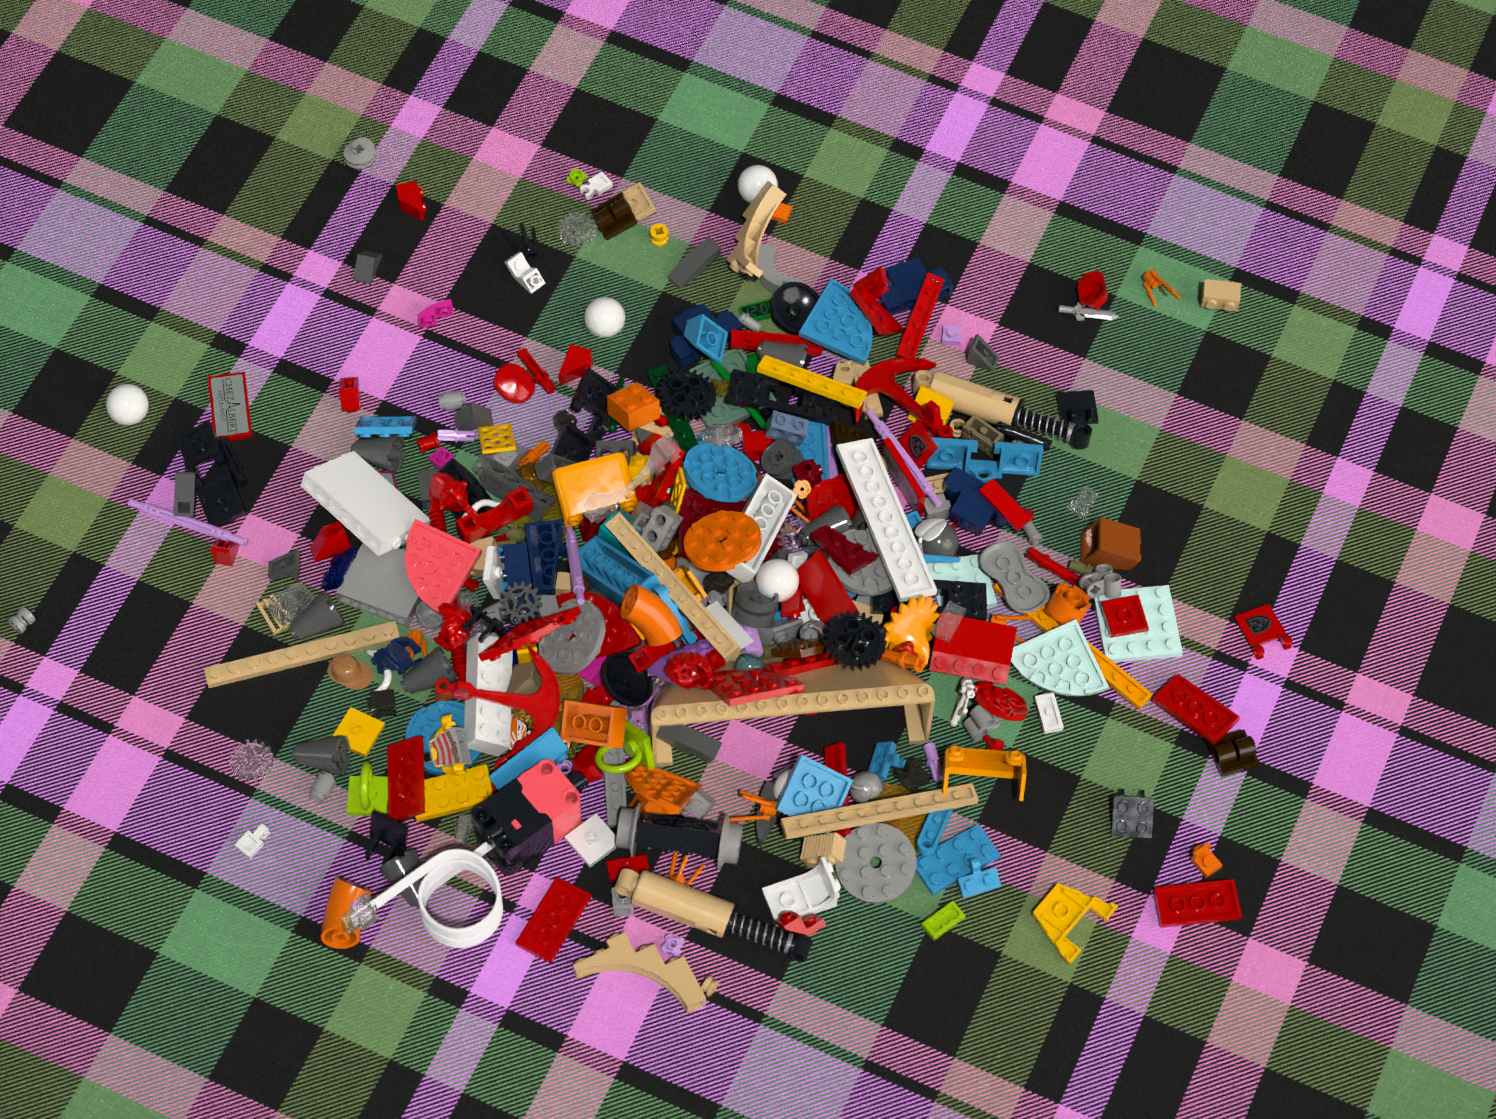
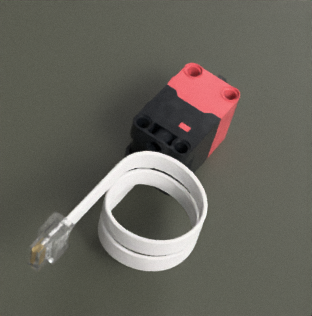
(514, 829)

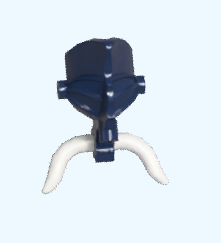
(393, 658)

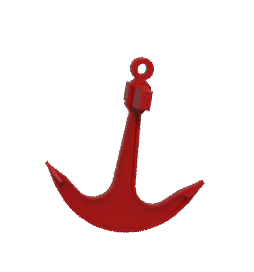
(882, 380)
(541, 706)

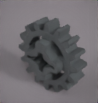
(515, 598)

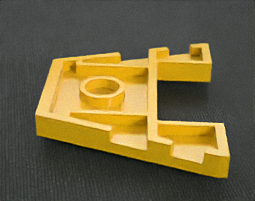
(1062, 911)

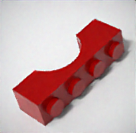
(510, 509)

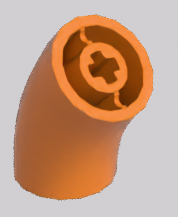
(650, 616)
(341, 895)

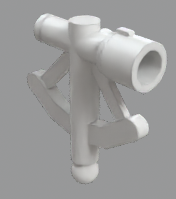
(961, 708)

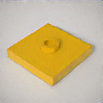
(925, 395)
(360, 730)

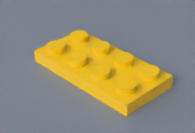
(455, 794)

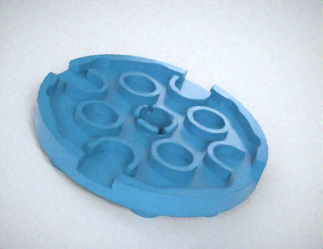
(738, 472)
(428, 721)

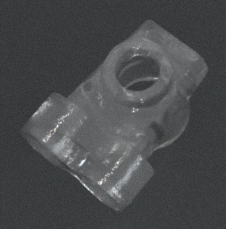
(1081, 504)

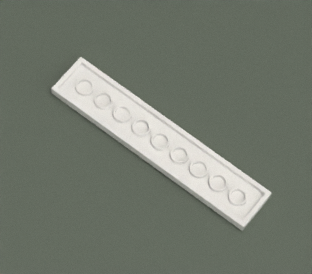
(886, 520)

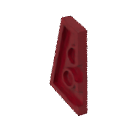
(847, 554)

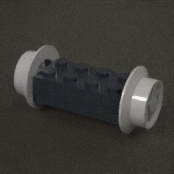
(679, 834)

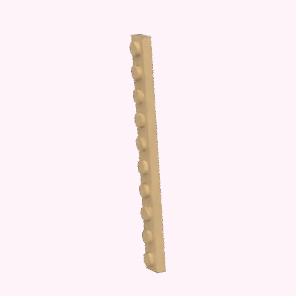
(685, 599)
(301, 654)
(878, 811)

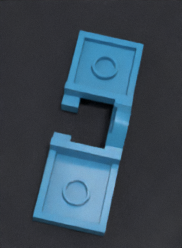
(1014, 458)

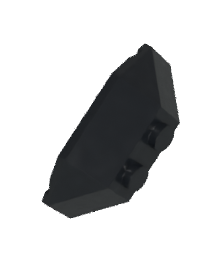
(474, 491)

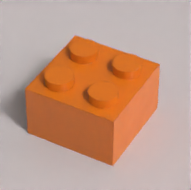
(633, 406)

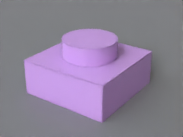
(951, 335)

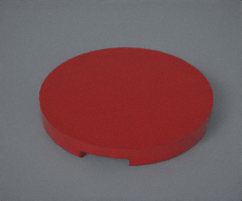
(830, 493)
(1001, 701)

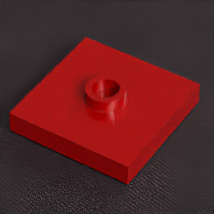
(1124, 616)

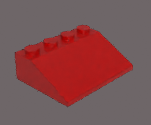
(976, 651)

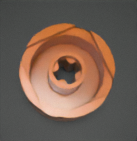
(1068, 604)

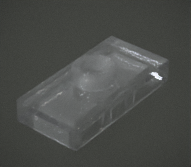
(949, 621)

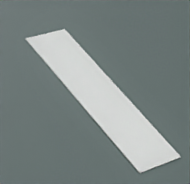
(729, 624)

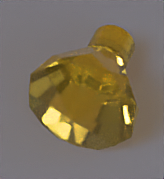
(721, 387)

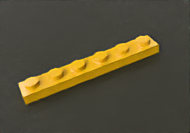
(812, 381)

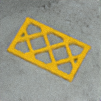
(491, 443)
(678, 489)

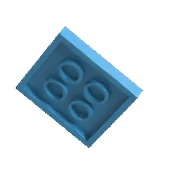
(385, 426)
(812, 789)

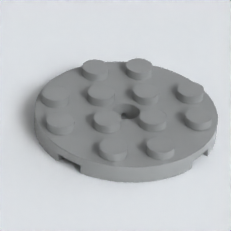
(869, 580)
(574, 655)
(881, 883)

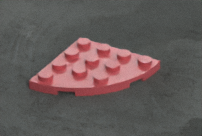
(437, 564)

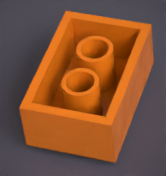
(593, 723)

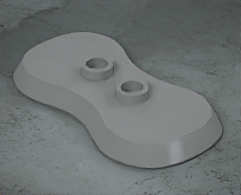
(1021, 588)

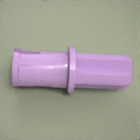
(455, 435)
(933, 761)

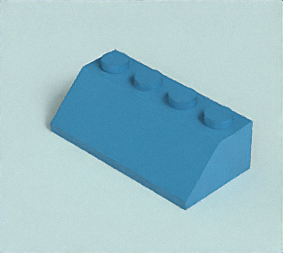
(546, 746)

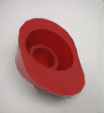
(1092, 289)

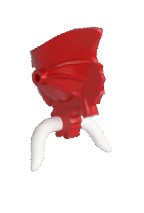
(453, 495)

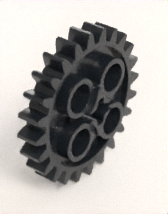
(686, 394)
(870, 650)

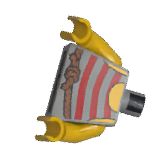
(449, 748)

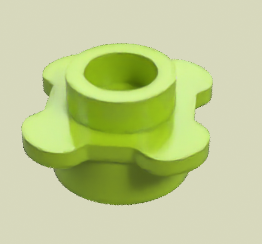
(576, 173)

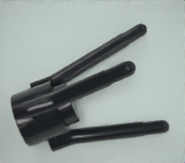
(528, 249)

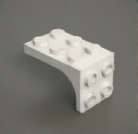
(804, 893)

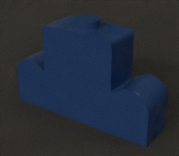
(905, 284)
(681, 349)
(971, 509)

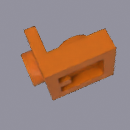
(1205, 860)

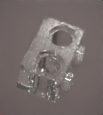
(290, 602)

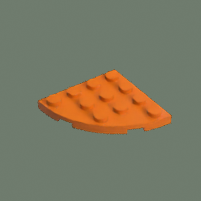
(662, 787)

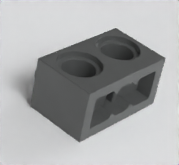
(616, 446)

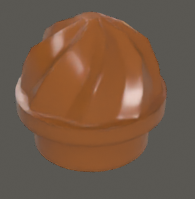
(448, 697)

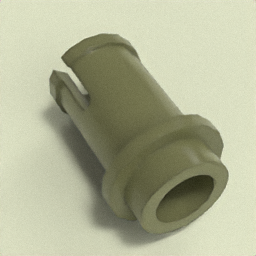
(1080, 568)
(767, 651)

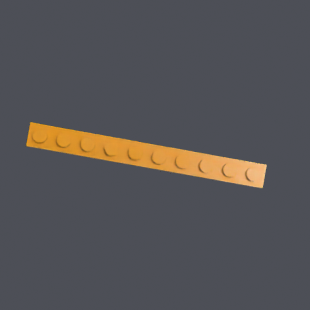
(1113, 674)

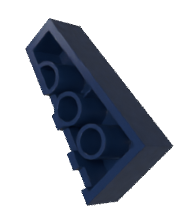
(543, 550)
(517, 570)

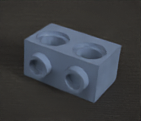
(786, 427)

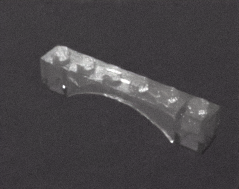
(599, 503)

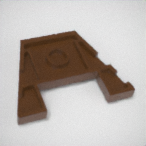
(800, 648)

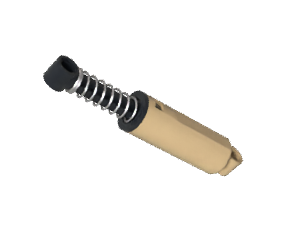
(999, 406)
(704, 911)

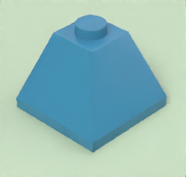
(706, 336)

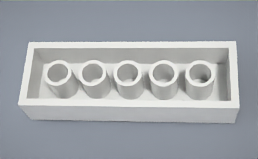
(769, 508)
(487, 723)

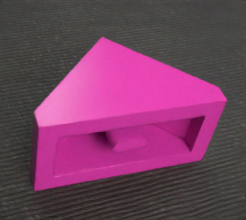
(593, 671)

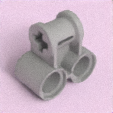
(1102, 582)
(981, 723)

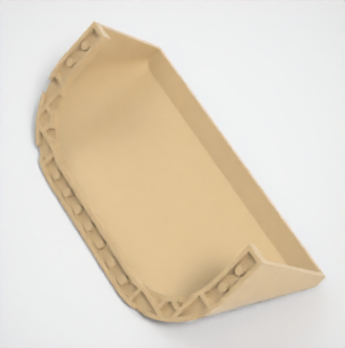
(825, 691)

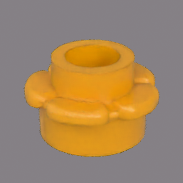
(805, 484)

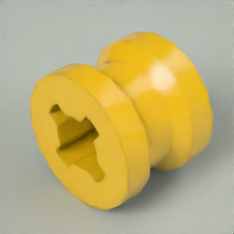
(660, 239)

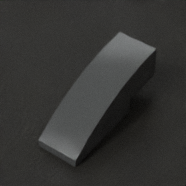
(695, 263)
(690, 741)
(764, 827)

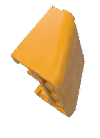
(581, 479)

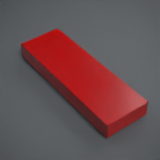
(1005, 505)

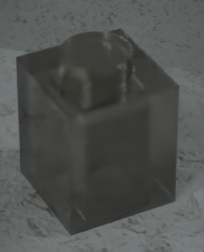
(382, 703)

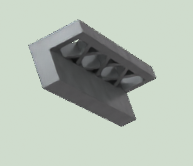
(501, 486)

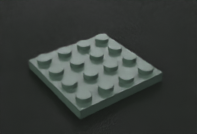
(723, 411)

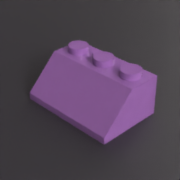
(659, 666)

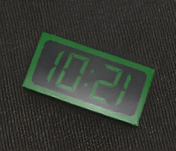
(758, 310)

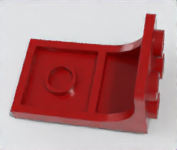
(661, 483)

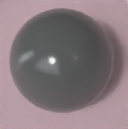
(944, 544)

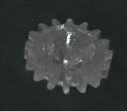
(577, 228)
(722, 434)
(792, 544)
(245, 755)

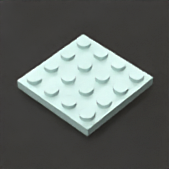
(1158, 642)

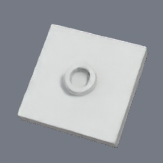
(493, 572)
(592, 840)

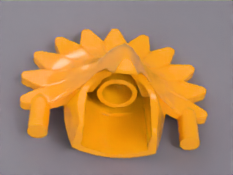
(913, 624)

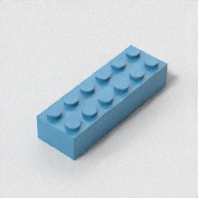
(612, 570)

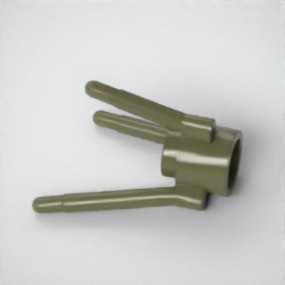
(515, 534)

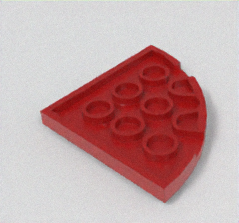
(619, 632)
(529, 633)
(752, 685)

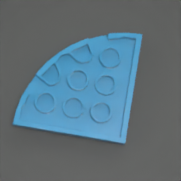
(839, 324)

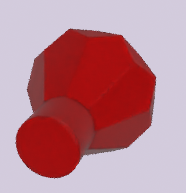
(993, 744)

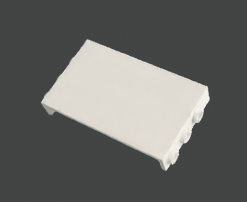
(363, 502)

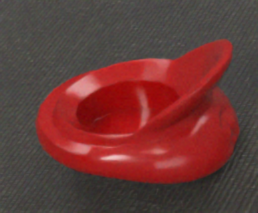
(514, 383)

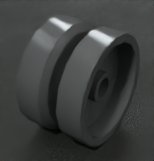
(753, 607)

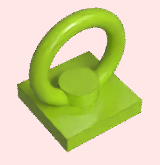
(636, 745)
(367, 793)

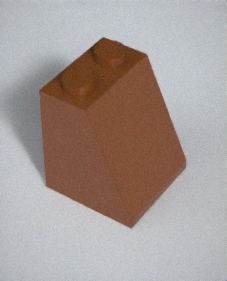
(1111, 544)

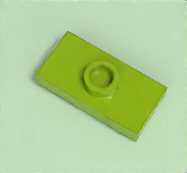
(943, 920)

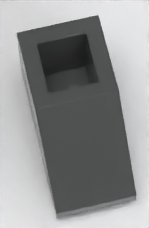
(424, 482)
(184, 494)

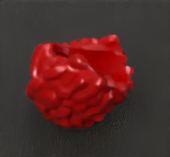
(452, 633)
(695, 671)

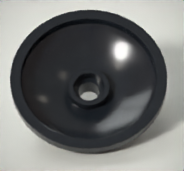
(794, 297)
(624, 682)

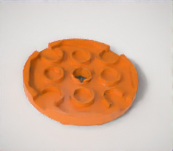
(740, 546)

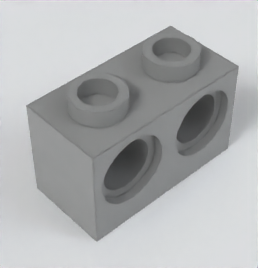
(664, 531)

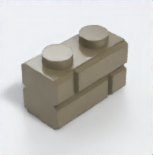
(985, 434)

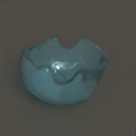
(748, 661)

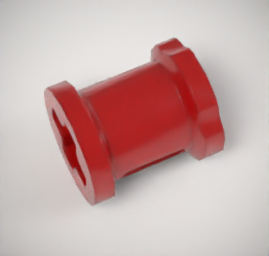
(428, 442)

